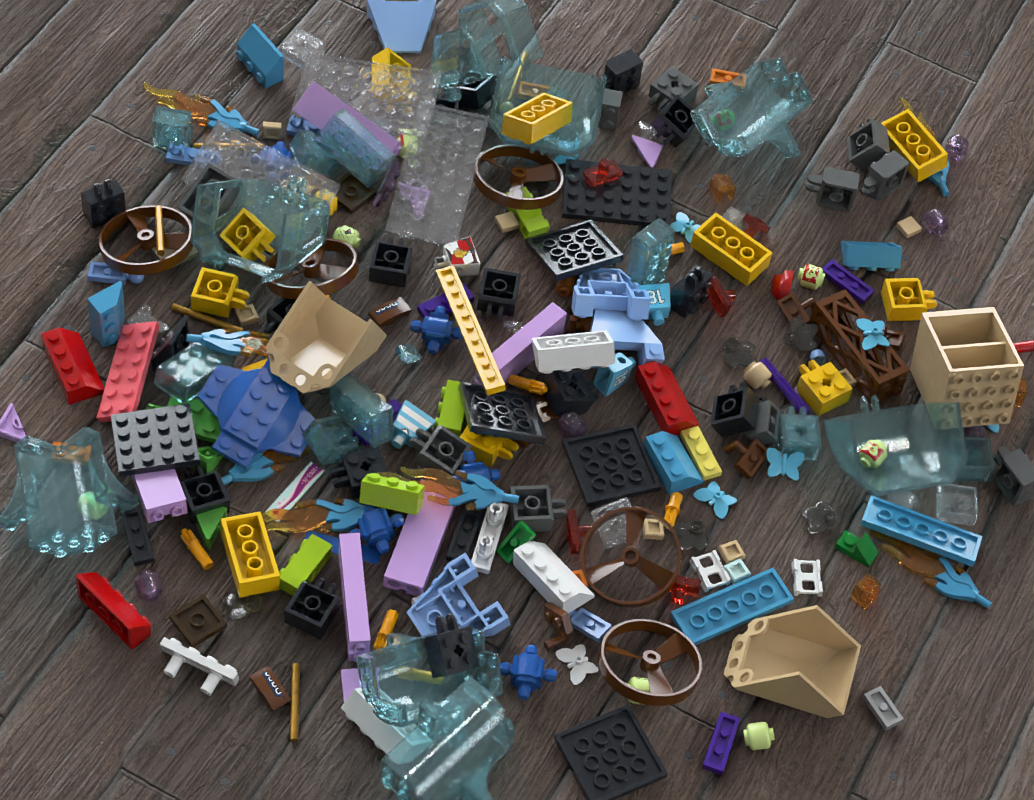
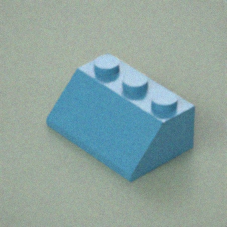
(261, 56)
(871, 255)
(107, 314)
(671, 462)

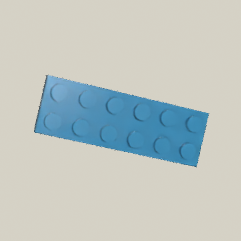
(921, 530)
(732, 606)

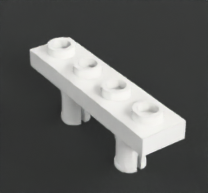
(489, 537)
(192, 656)

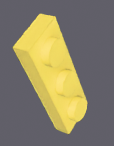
(700, 453)

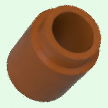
(565, 287)

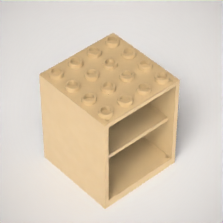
(967, 361)

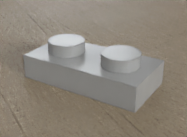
(882, 708)

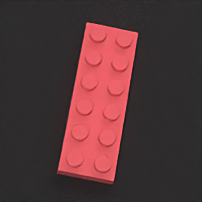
(128, 369)

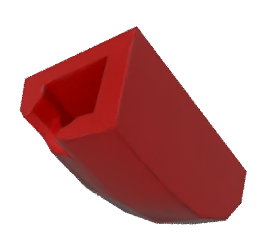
(782, 284)

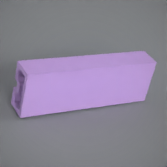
(319, 106)
(518, 349)
(160, 494)
(418, 547)
(353, 595)

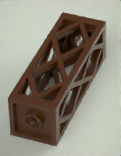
(890, 381)

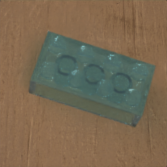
(355, 148)
(651, 253)
(189, 370)
(362, 410)

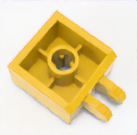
(248, 236)
(217, 293)
(905, 299)
(823, 387)
(488, 447)

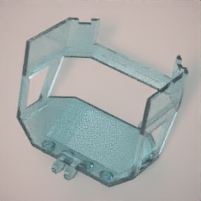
(471, 51)
(292, 215)

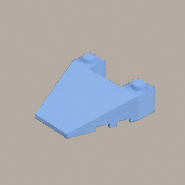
(402, 24)
(609, 291)
(628, 335)
(448, 596)

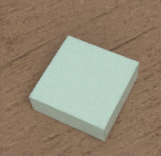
(737, 571)

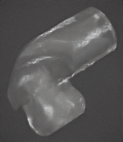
(515, 326)

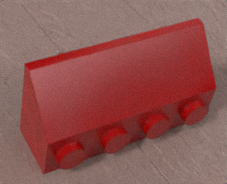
(72, 365)
(665, 398)
(113, 609)

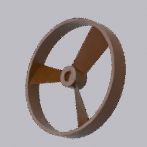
(547, 172)
(147, 240)
(336, 276)
(630, 556)
(660, 690)

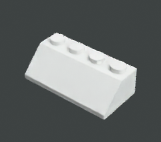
(573, 351)
(550, 576)
(383, 734)

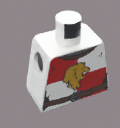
(461, 255)

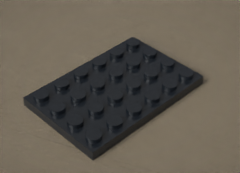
(633, 199)

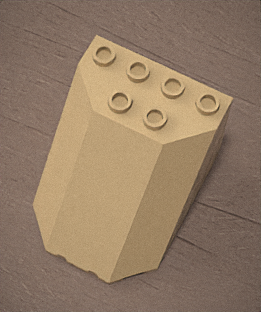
(320, 342)
(795, 661)

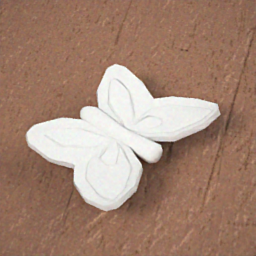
(577, 661)

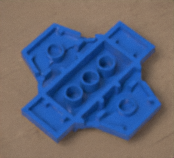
(254, 413)

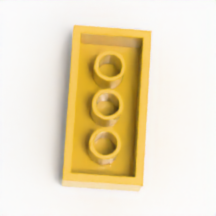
(537, 118)
(916, 145)
(731, 249)
(250, 554)

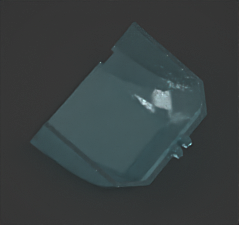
(531, 80)
(921, 441)

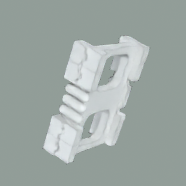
(703, 573)
(799, 577)

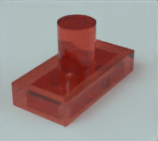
(603, 172)
(755, 225)
(720, 298)
(575, 531)
(682, 587)

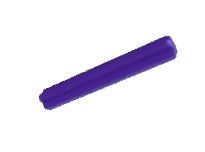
(785, 387)

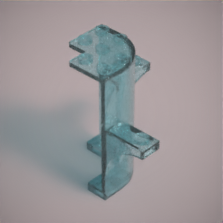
(753, 110)
(65, 495)
(401, 679)
(450, 748)

